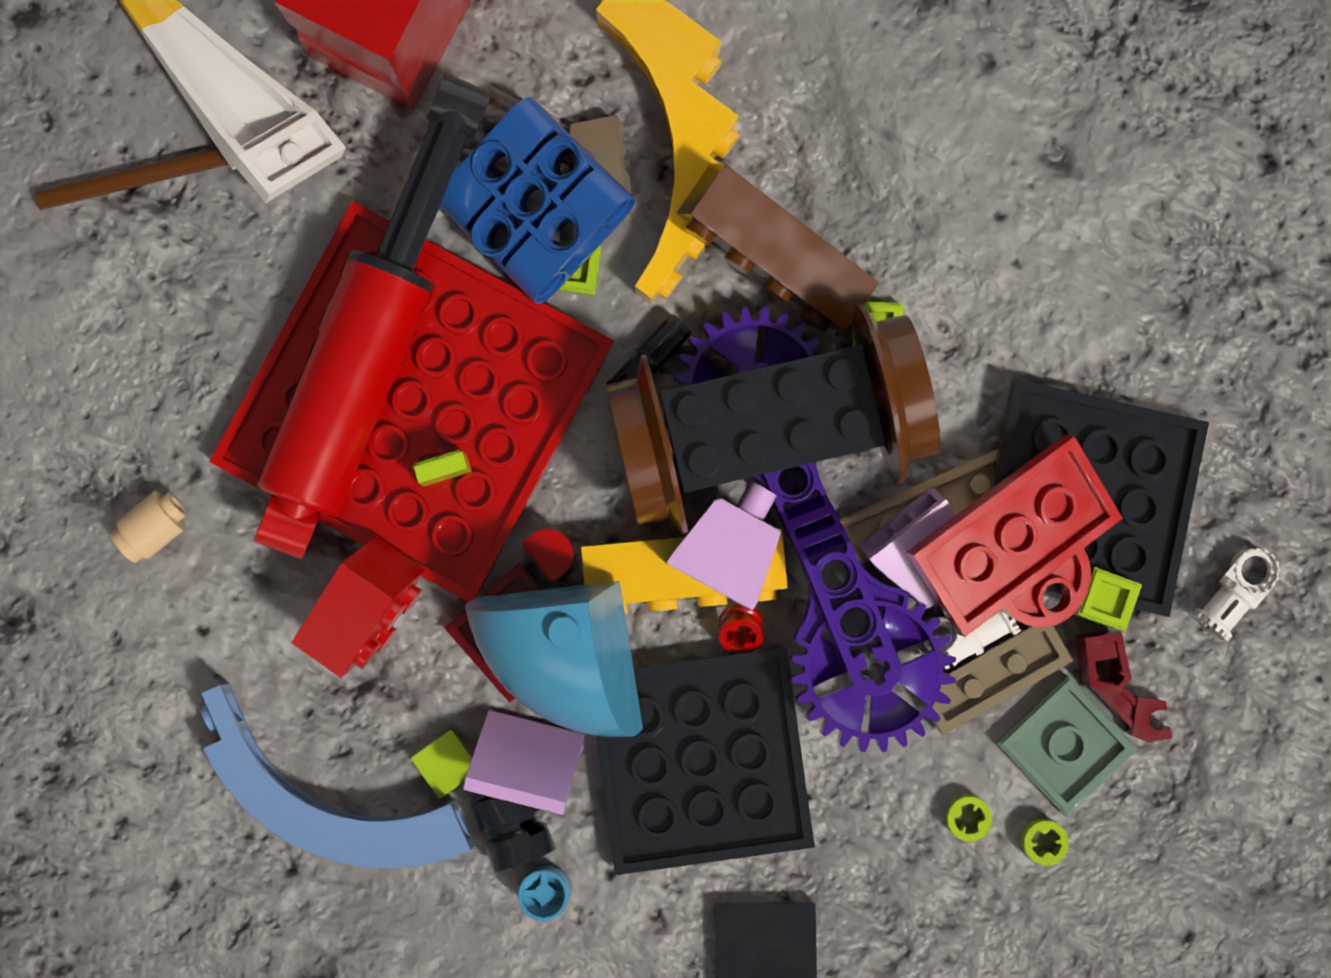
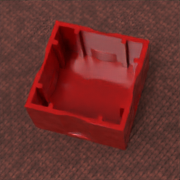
(378, 42)

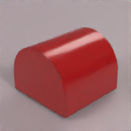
(551, 553)

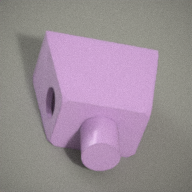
(889, 543)
(731, 546)

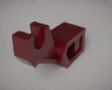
(1129, 708)

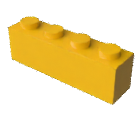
(649, 578)

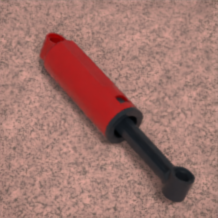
(363, 340)

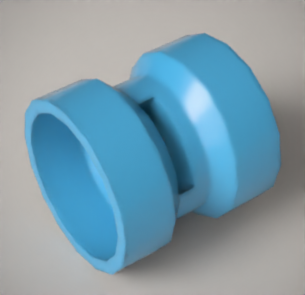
(543, 901)

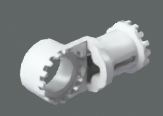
(1236, 594)
(962, 647)

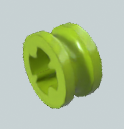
(983, 824)
(1044, 857)

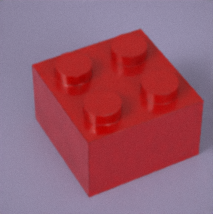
(360, 607)

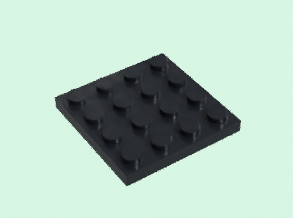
(1144, 462)
(710, 768)

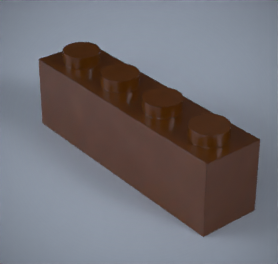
(776, 247)

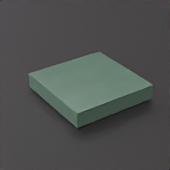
(1066, 745)

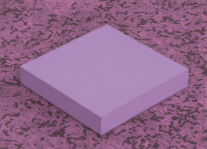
(524, 762)

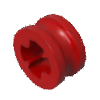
(744, 641)

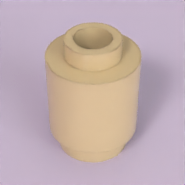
(149, 526)

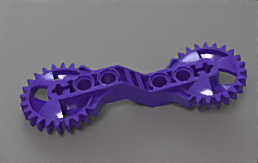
(817, 539)

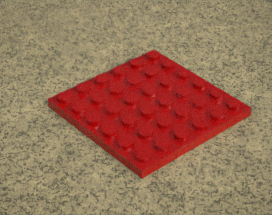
(478, 379)

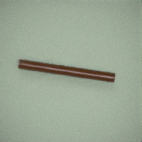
(129, 178)

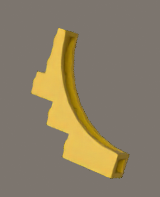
(674, 58)

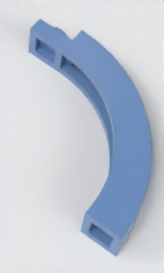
(312, 824)

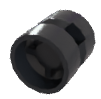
(513, 832)

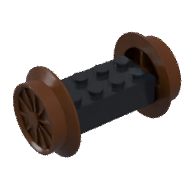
(777, 417)

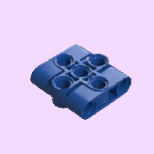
(534, 154)

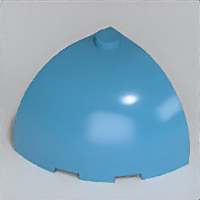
(563, 655)

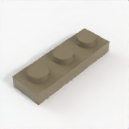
(1000, 674)

